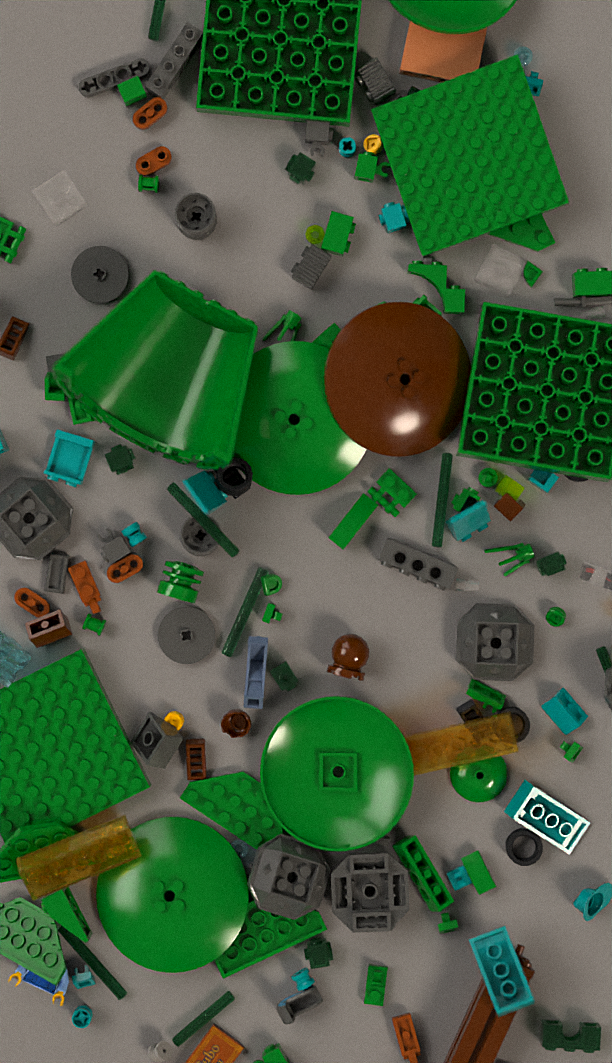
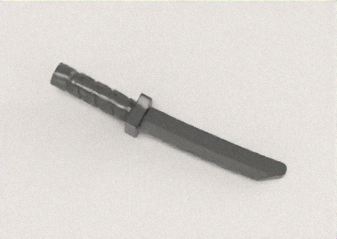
(583, 301)

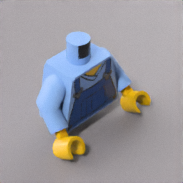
(35, 980)

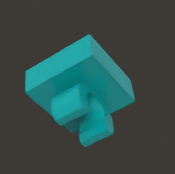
(534, 83)
(459, 877)
(84, 979)

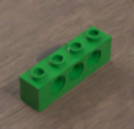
(423, 873)

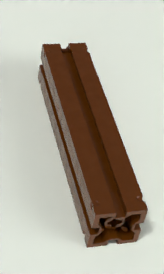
(481, 1028)

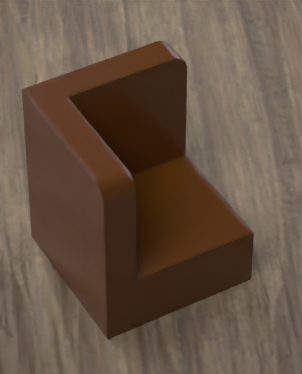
(509, 506)

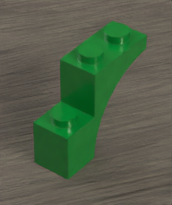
(436, 274)

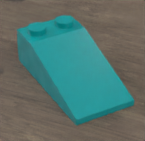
(205, 491)
(468, 520)
(546, 817)
(501, 971)

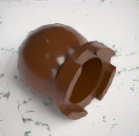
(349, 656)

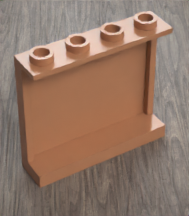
(441, 55)

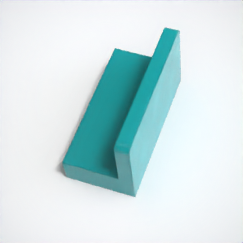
(564, 711)

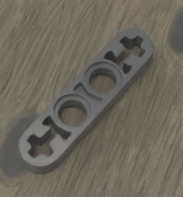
(113, 75)

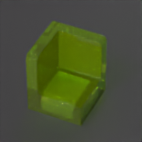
(508, 485)

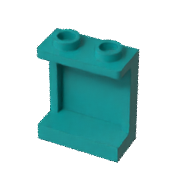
(69, 458)

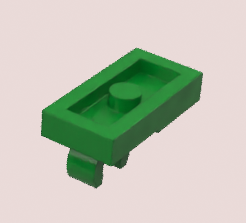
(485, 694)
(375, 985)

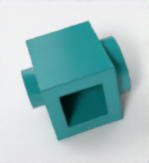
(393, 217)

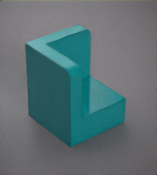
(542, 480)

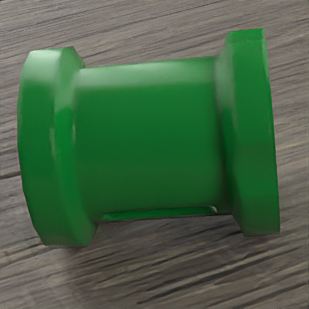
(148, 183)
(94, 624)

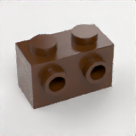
(48, 628)

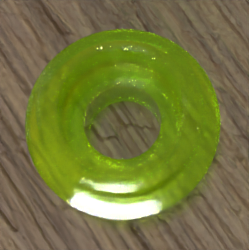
(315, 228)

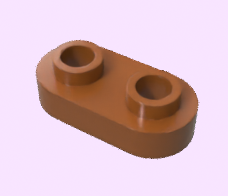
(148, 112)
(154, 162)
(125, 568)
(32, 602)

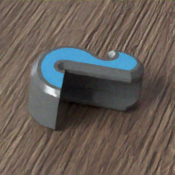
(298, 1004)

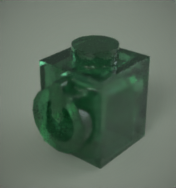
(300, 168)
(120, 459)
(551, 564)
(284, 676)
(318, 953)

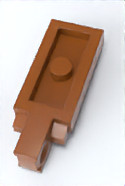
(86, 585)
(406, 1037)

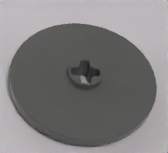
(110, 285)
(186, 650)

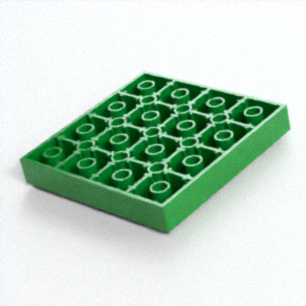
(279, 64)
(470, 156)
(540, 393)
(62, 748)

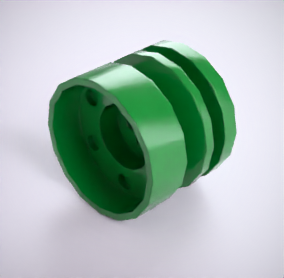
(180, 581)

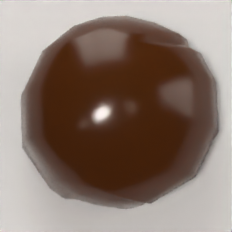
(236, 723)

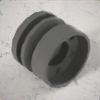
(200, 206)
(194, 545)

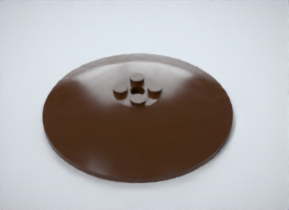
(366, 373)

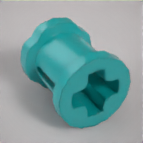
(346, 141)

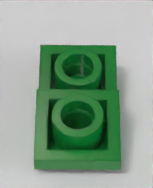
(478, 872)

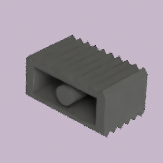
(375, 81)
(311, 266)

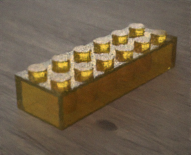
(463, 743)
(78, 857)

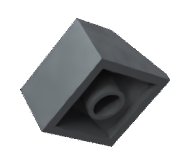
(156, 741)

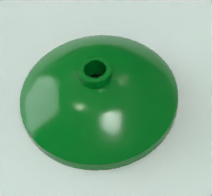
(484, 789)

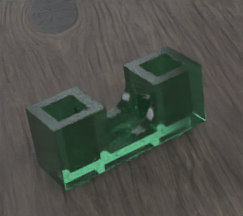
(586, 1039)

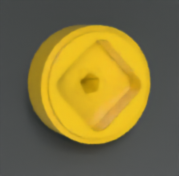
(373, 144)
(175, 719)

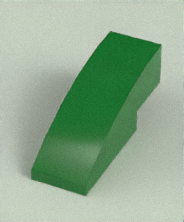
(353, 521)

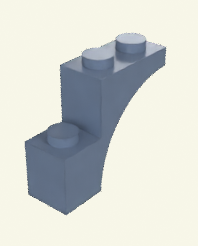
(255, 672)

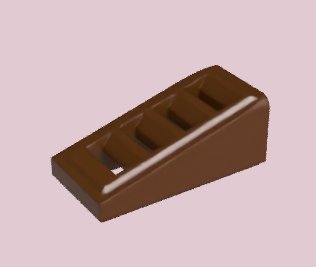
(18, 341)
(200, 744)

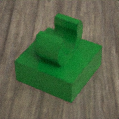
(270, 613)
(572, 750)
(447, 925)

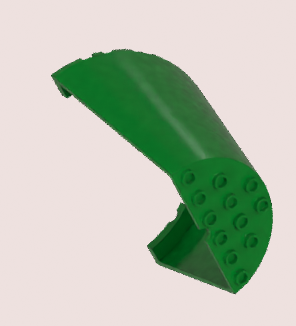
(165, 372)

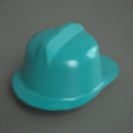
(593, 900)

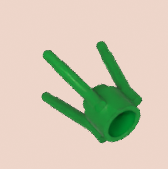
(291, 320)
(523, 554)

